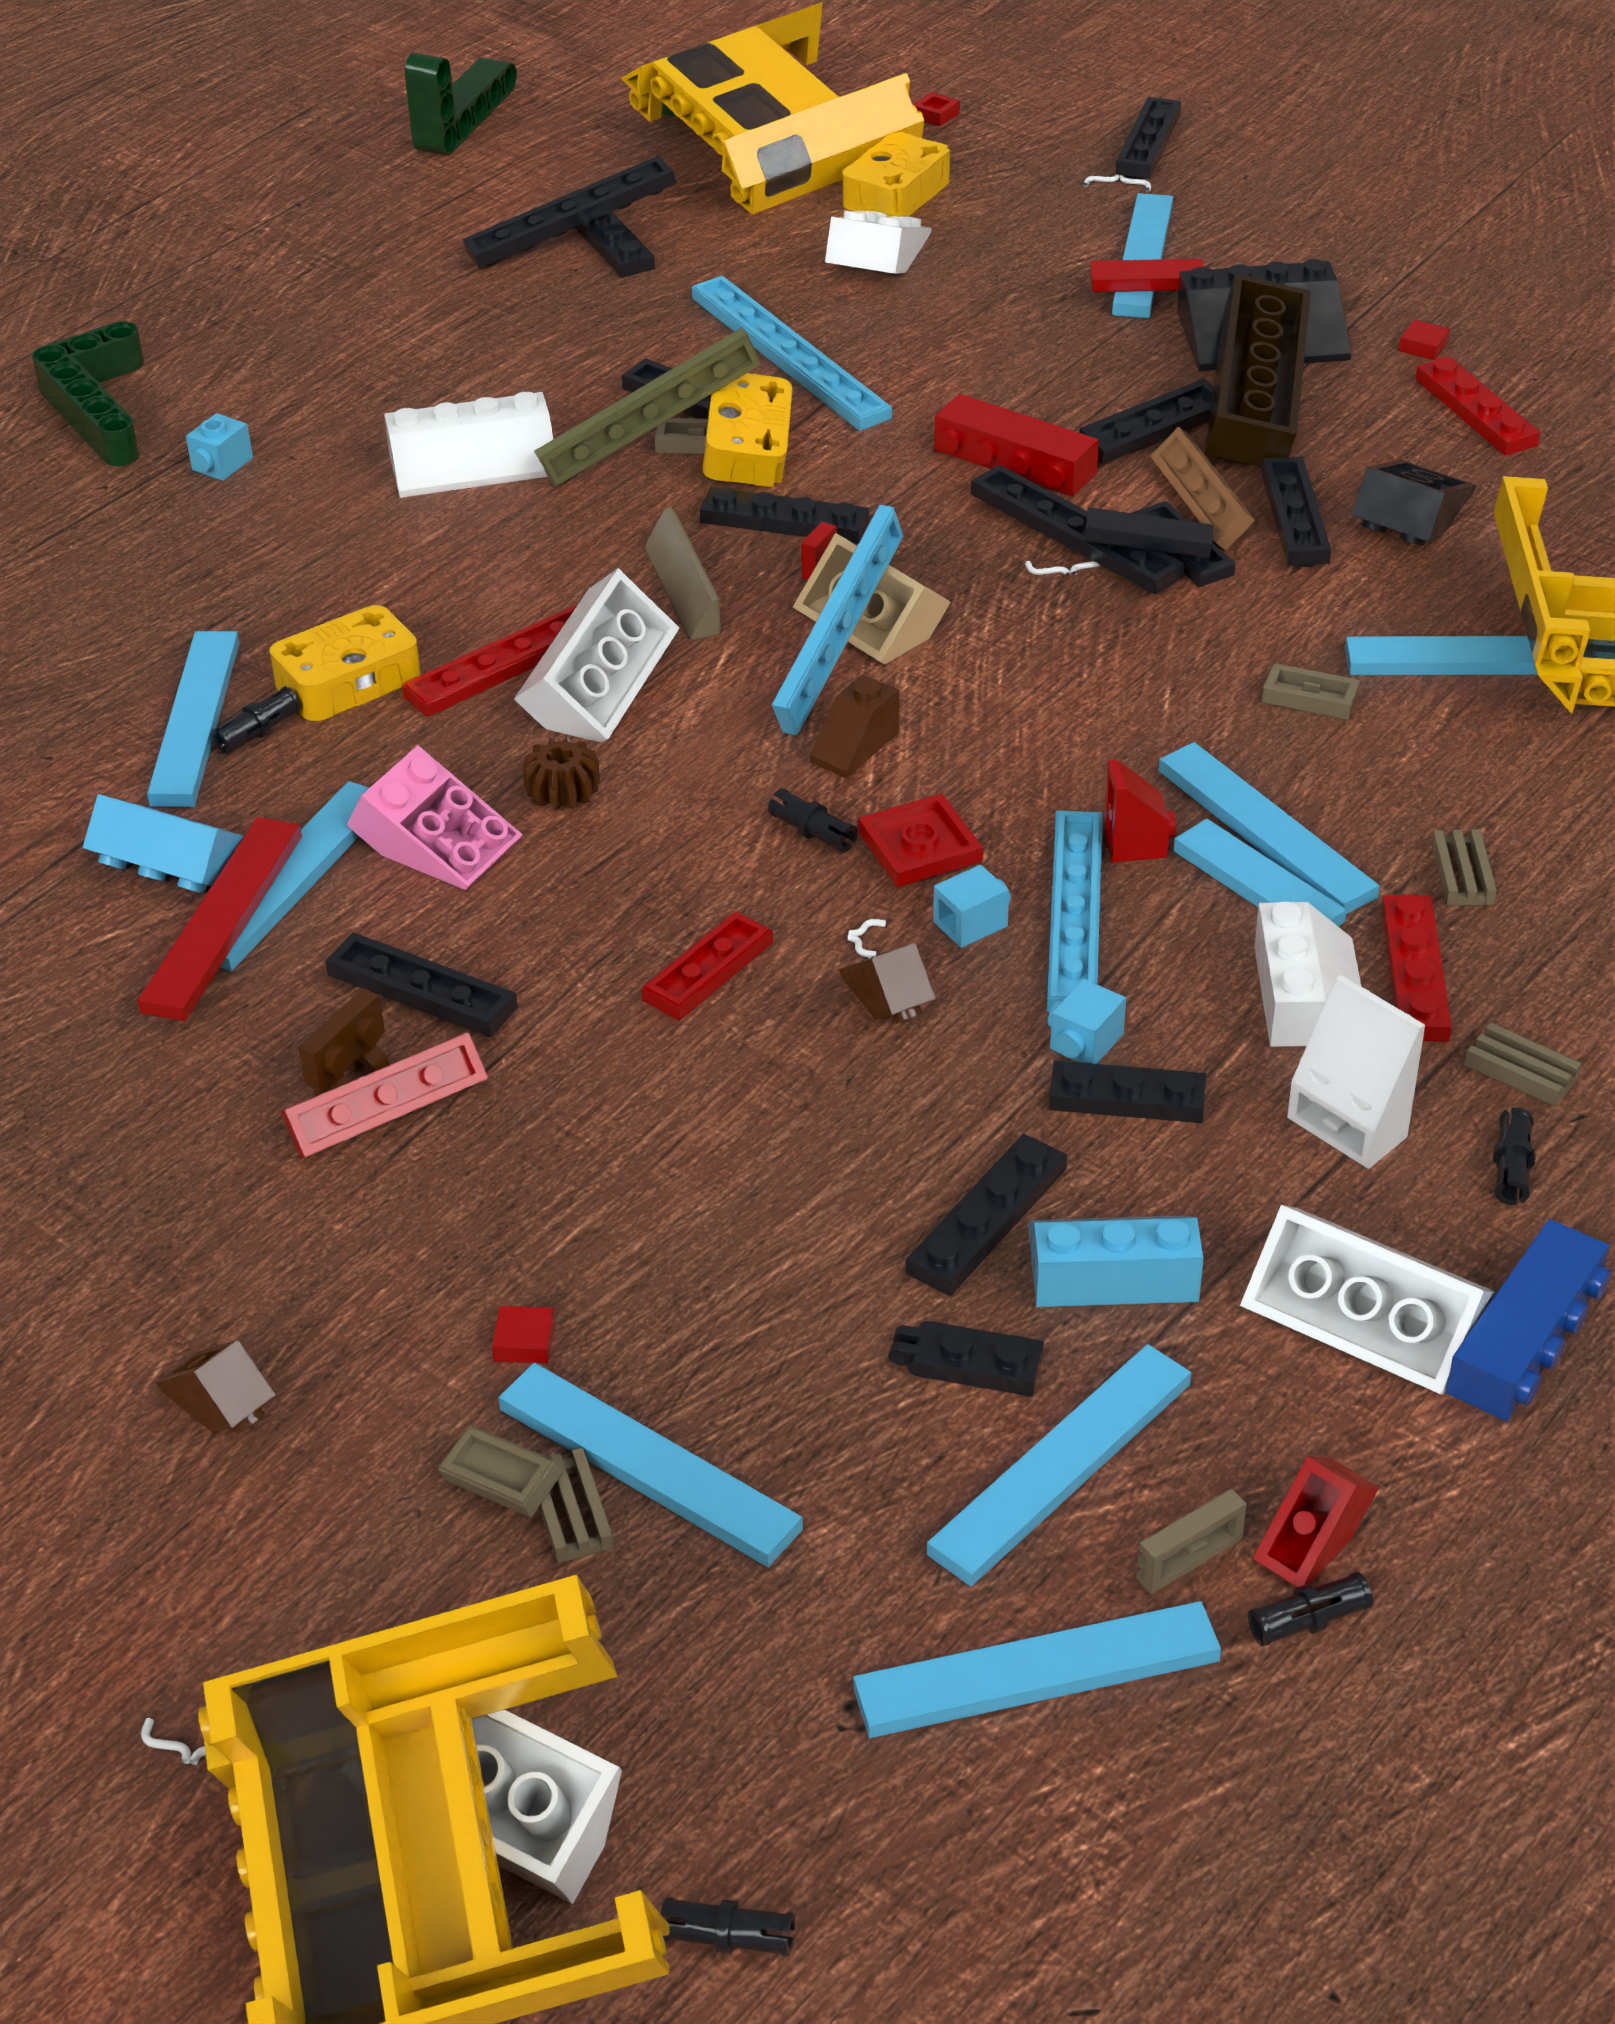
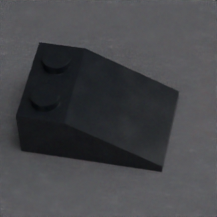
(1410, 500)

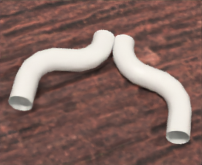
(853, 936)

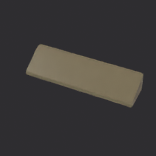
(684, 577)

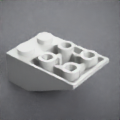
(875, 241)
(1358, 1074)

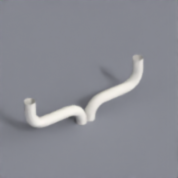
(1115, 178)
(1031, 569)
(170, 1745)

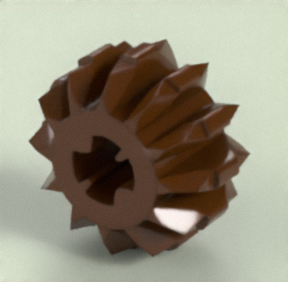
(561, 773)

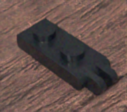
(969, 1356)

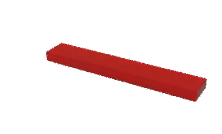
(484, 666)
(219, 920)

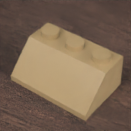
(897, 615)

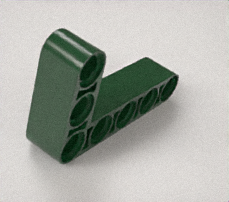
(448, 113)
(70, 379)

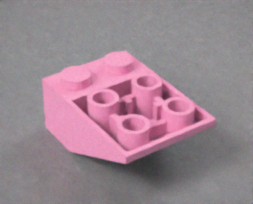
(432, 822)

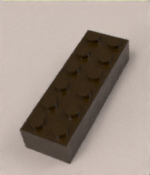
(1258, 371)

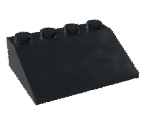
(1206, 290)

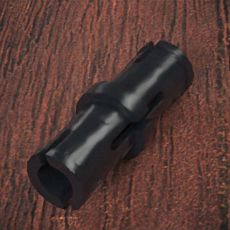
(256, 720)
(812, 820)
(1514, 1156)
(1344, 1597)
(729, 1926)

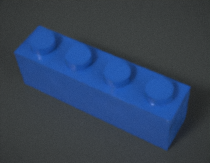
(1528, 1320)

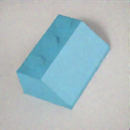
(158, 843)
(1116, 1260)

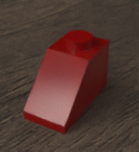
(1135, 817)
(1315, 1520)

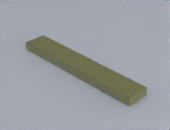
(648, 407)

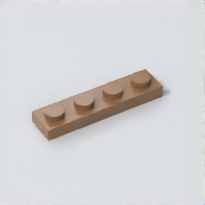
(1202, 488)

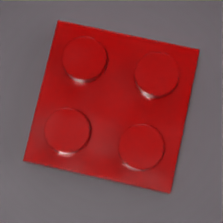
(920, 840)

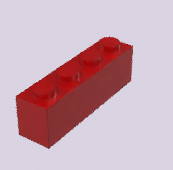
(1018, 442)

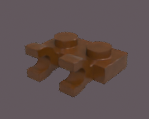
(344, 1043)

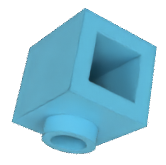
(219, 446)
(971, 905)
(1087, 1022)

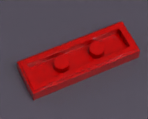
(1139, 274)
(707, 965)

